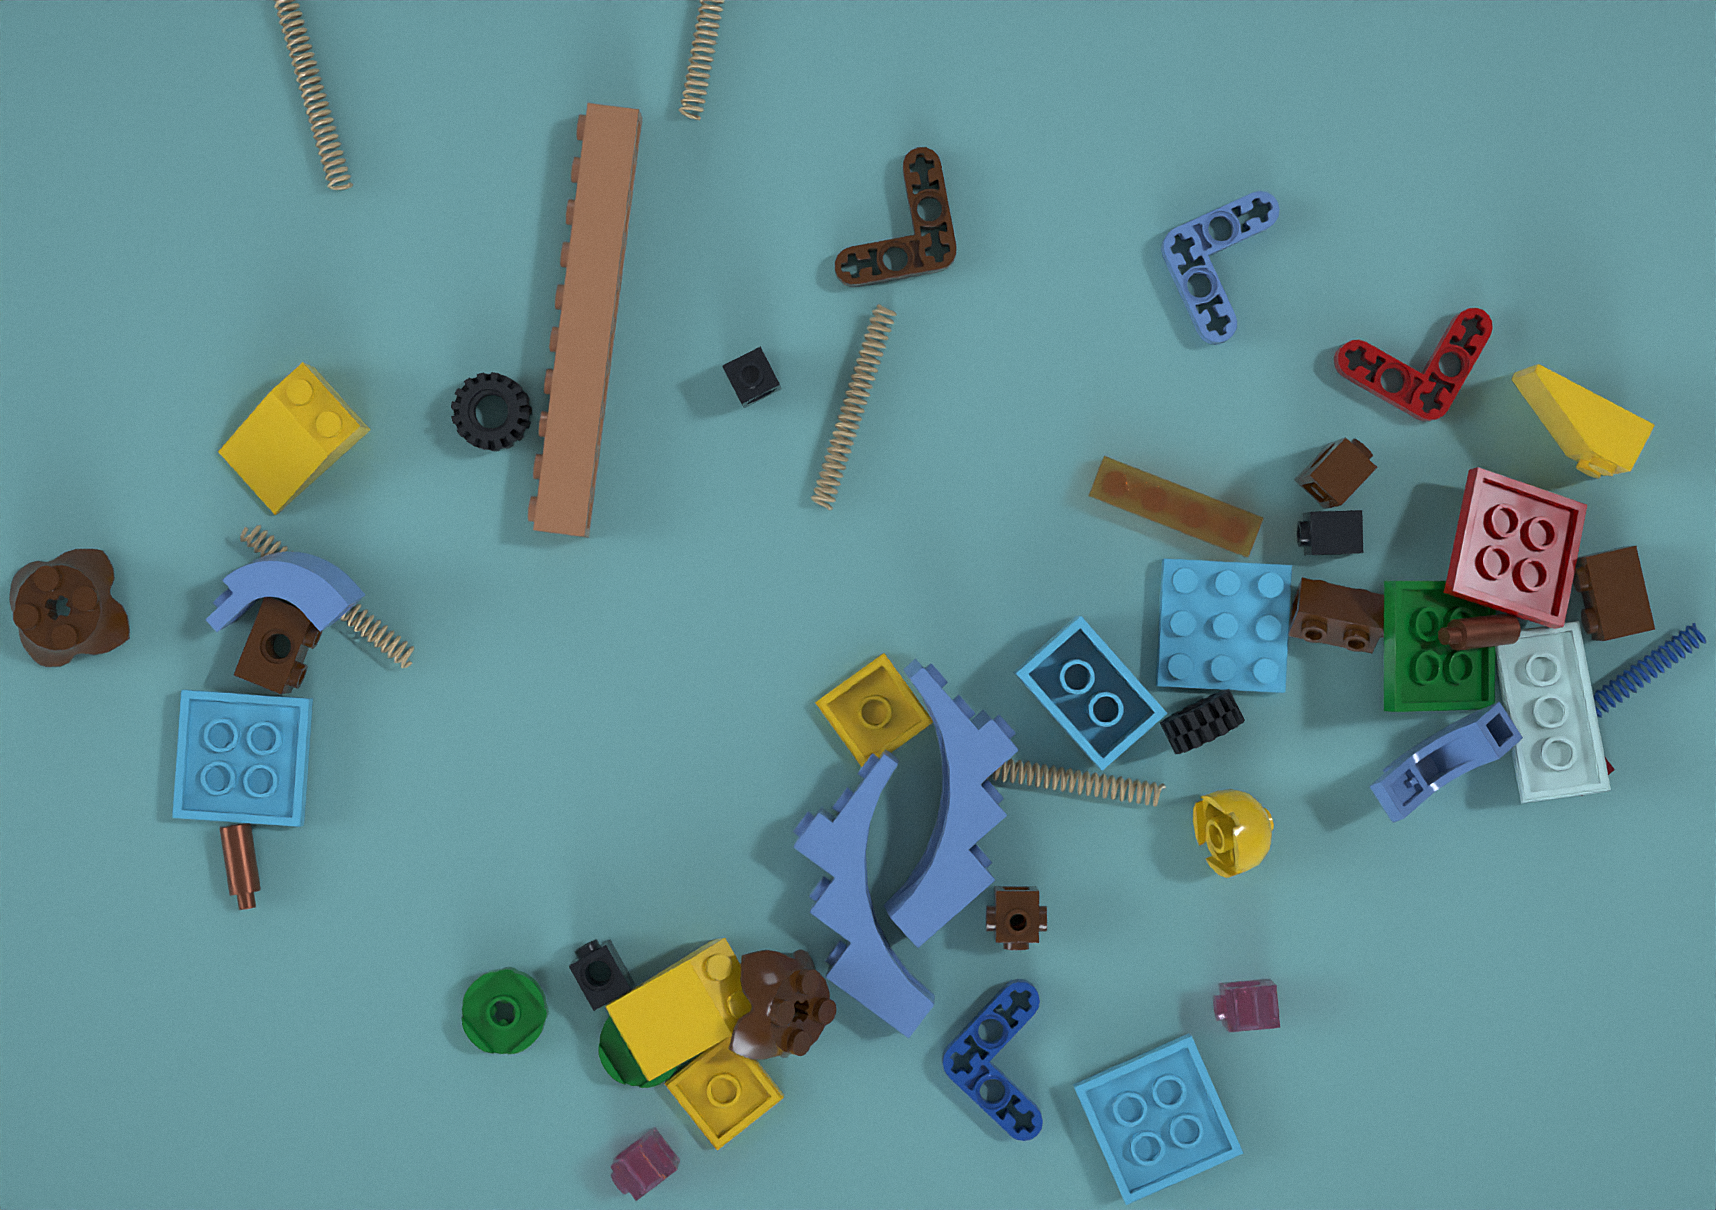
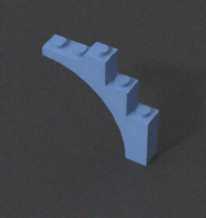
(951, 867)
(867, 963)

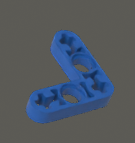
(982, 1067)

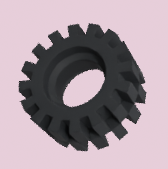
(465, 411)
(1202, 721)

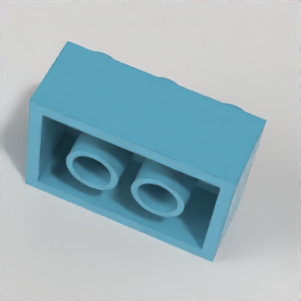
(1090, 692)

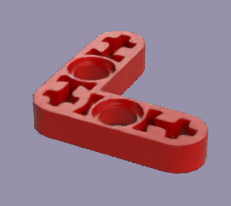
(1413, 381)

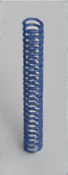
(1673, 657)

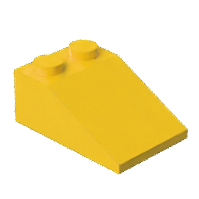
(1583, 424)
(292, 437)
(682, 1009)

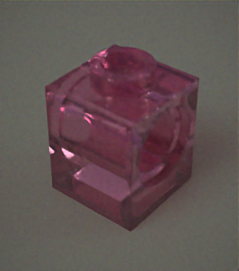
(1247, 1005)
(644, 1164)

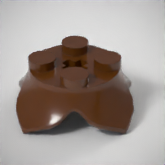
(95, 618)
(787, 1005)

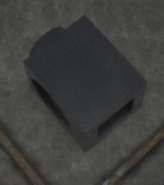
(752, 377)
(1331, 532)
(601, 992)

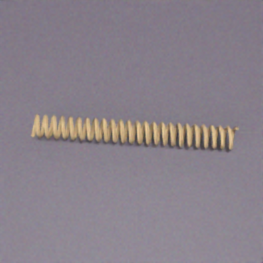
(302, 39)
(696, 56)
(851, 407)
(349, 617)
(1081, 779)

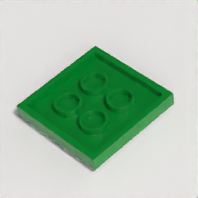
(1420, 669)

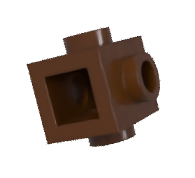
(1012, 901)

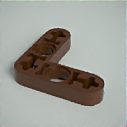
(915, 244)

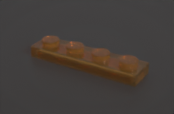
(1175, 507)

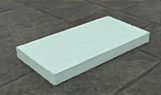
(1554, 709)

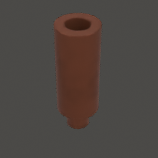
(1480, 632)
(240, 863)

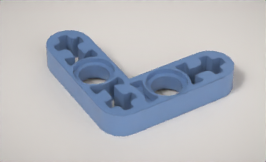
(1204, 246)

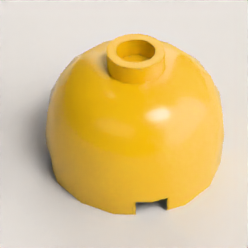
(1235, 830)

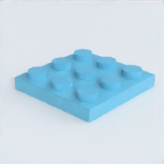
(1223, 625)
(242, 757)
(1158, 1118)

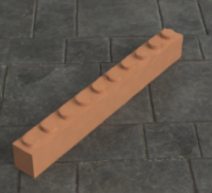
(587, 320)

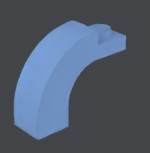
(303, 579)
(1443, 757)

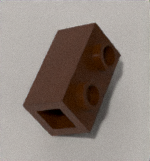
(1337, 615)

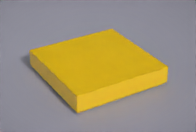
(874, 710)
(723, 1092)

